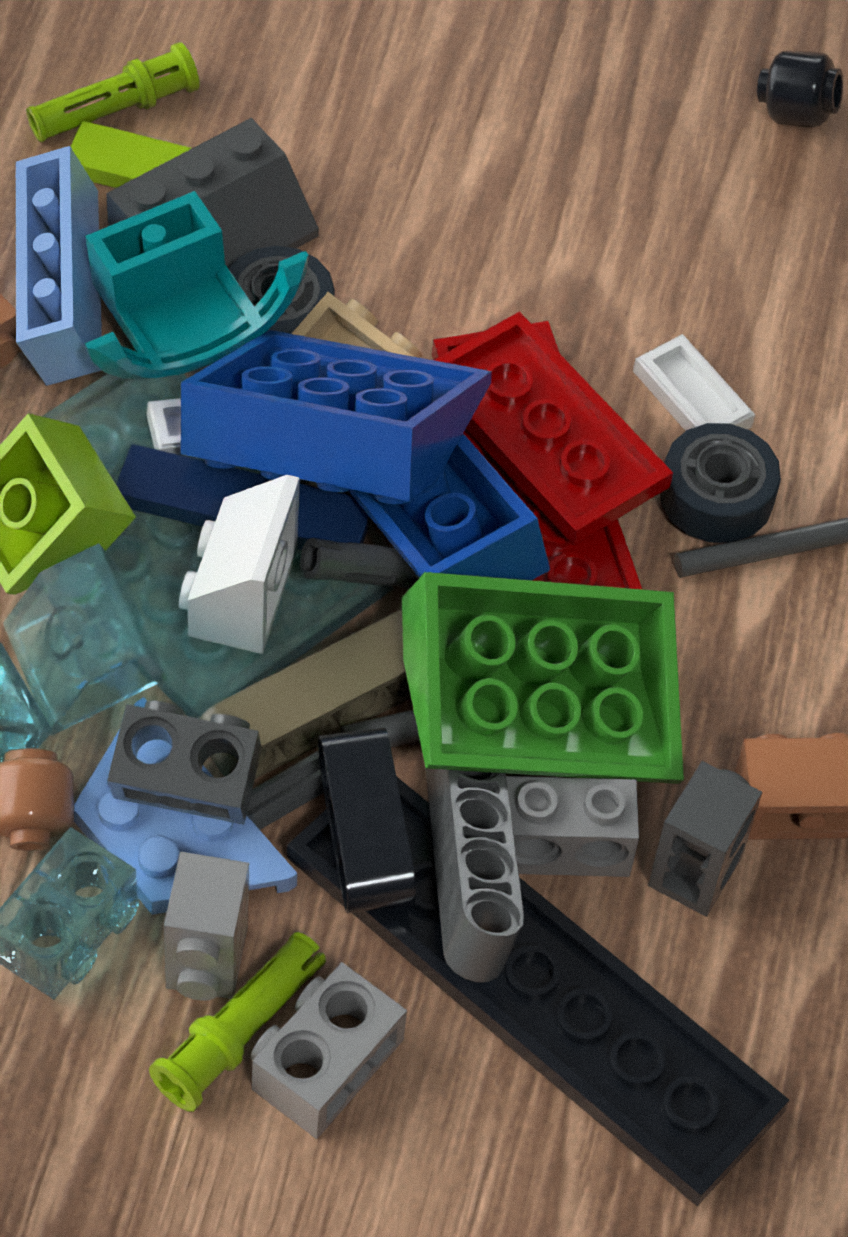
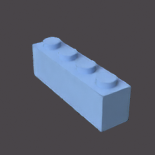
(54, 285)

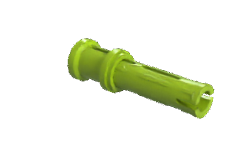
(141, 86)
(219, 1039)

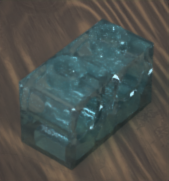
(49, 907)

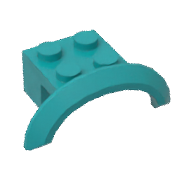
(175, 294)

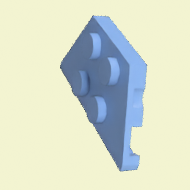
(155, 836)

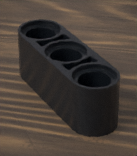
(366, 820)

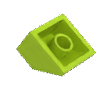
(53, 500)

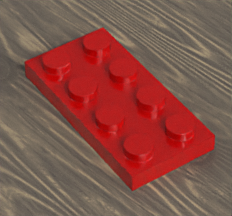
(556, 432)

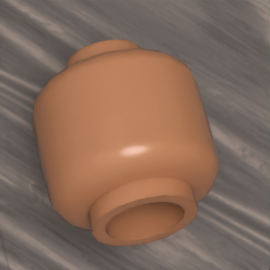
(34, 798)

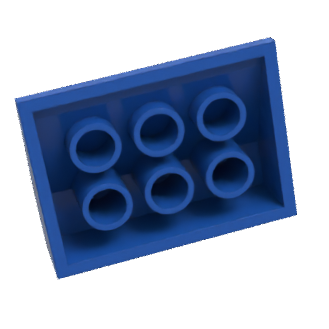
(330, 414)

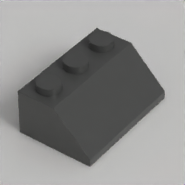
(242, 184)

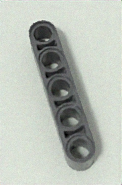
(475, 870)

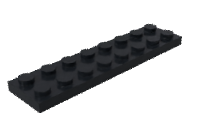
(581, 1022)

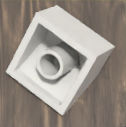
(243, 566)

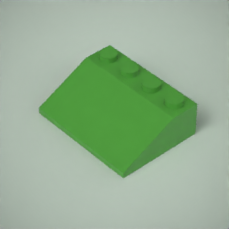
(543, 678)

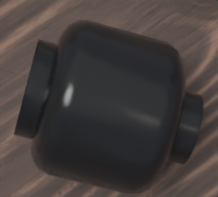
(801, 88)

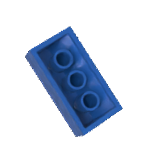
(463, 523)

